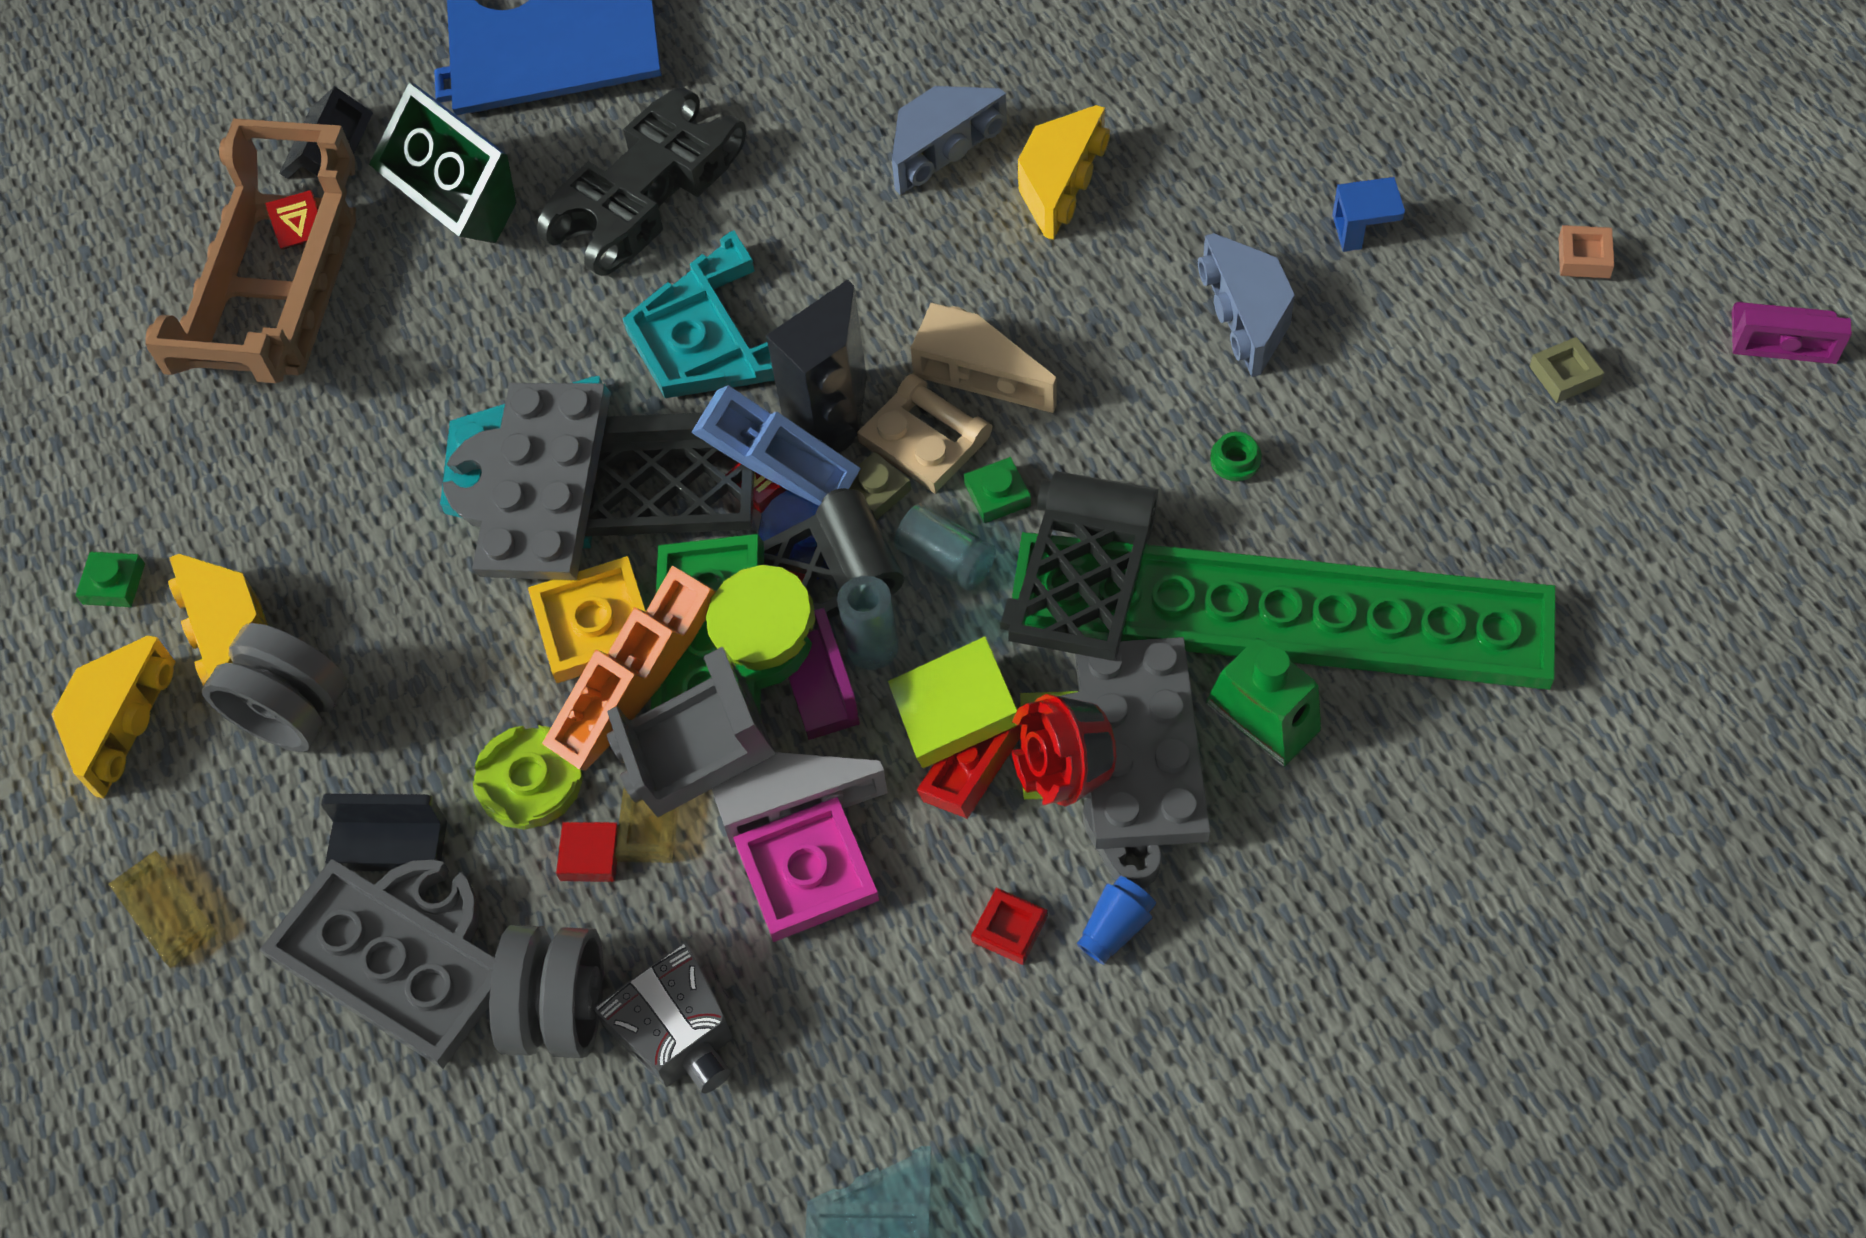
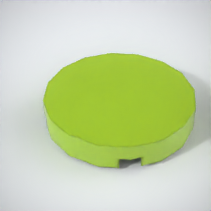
(760, 616)
(536, 791)

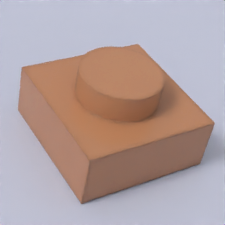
(1586, 251)

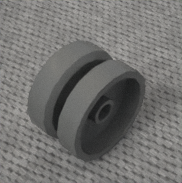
(275, 687)
(546, 991)

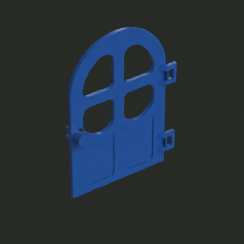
(544, 50)

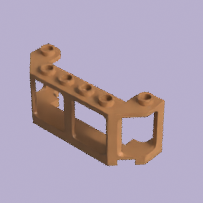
(282, 349)

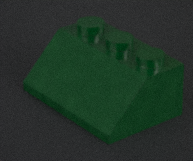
(446, 167)

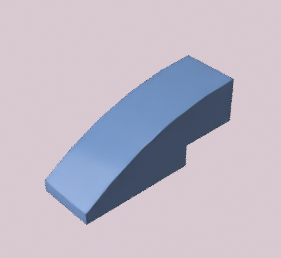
(773, 446)

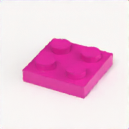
(806, 869)

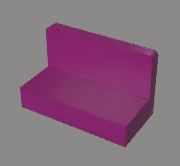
(1789, 332)
(823, 685)

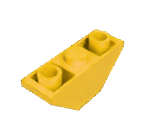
(1059, 164)
(217, 608)
(110, 707)

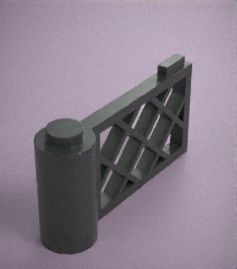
(1097, 514)
(846, 540)

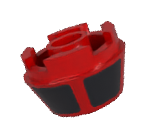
(1063, 748)

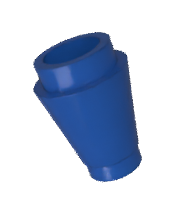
(1116, 919)

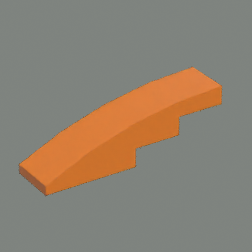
(632, 668)

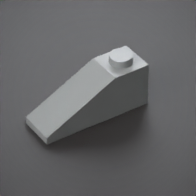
(791, 784)

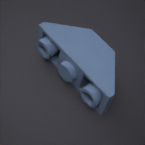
(942, 129)
(1249, 296)

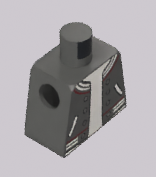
(670, 1021)

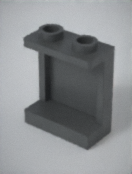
(691, 739)

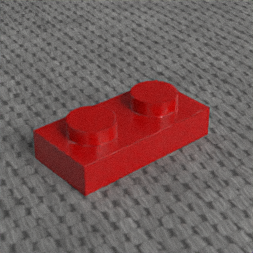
(963, 778)

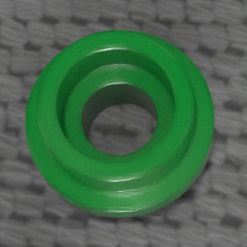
(1238, 445)

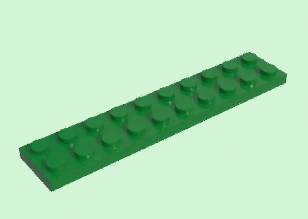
(1324, 612)

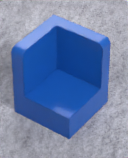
(1363, 205)

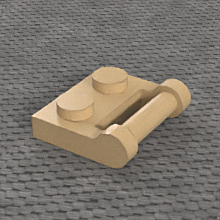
(916, 446)

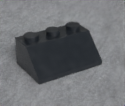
(822, 368)

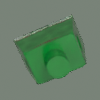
(1264, 695)

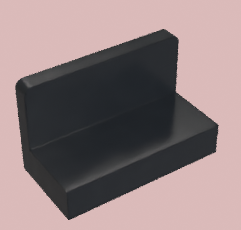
(331, 109)
(383, 830)

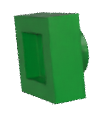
(997, 490)
(110, 579)

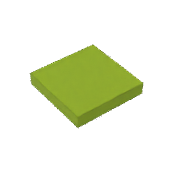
(954, 702)

